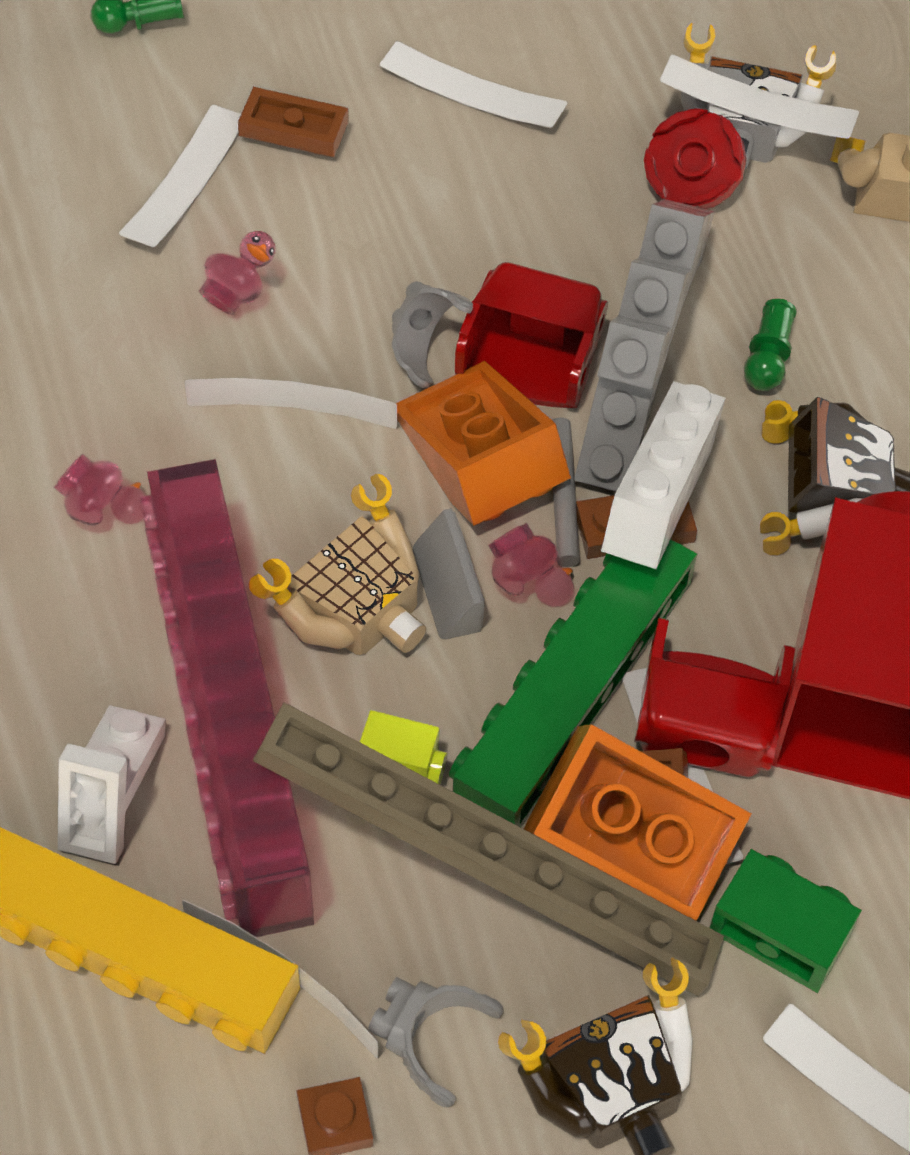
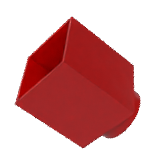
(852, 653)

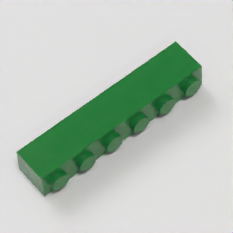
(569, 681)

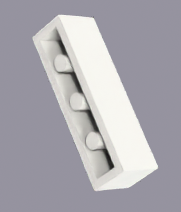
(663, 475)

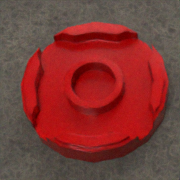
(695, 158)

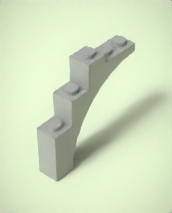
(641, 340)

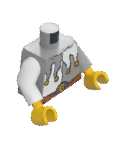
(759, 137)

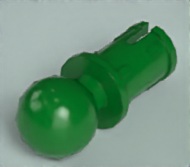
(113, 15)
(770, 347)

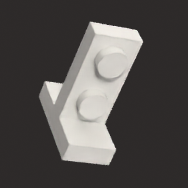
(102, 781)

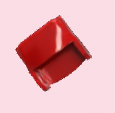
(534, 332)
(712, 708)

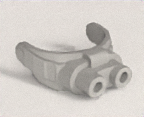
(415, 324)
(409, 1010)

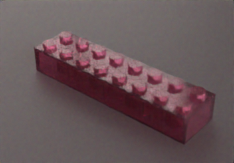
(225, 702)

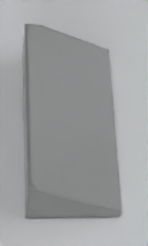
(449, 578)

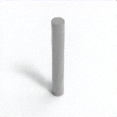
(565, 504)

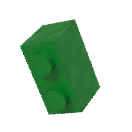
(785, 919)

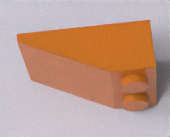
(484, 442)
(637, 820)

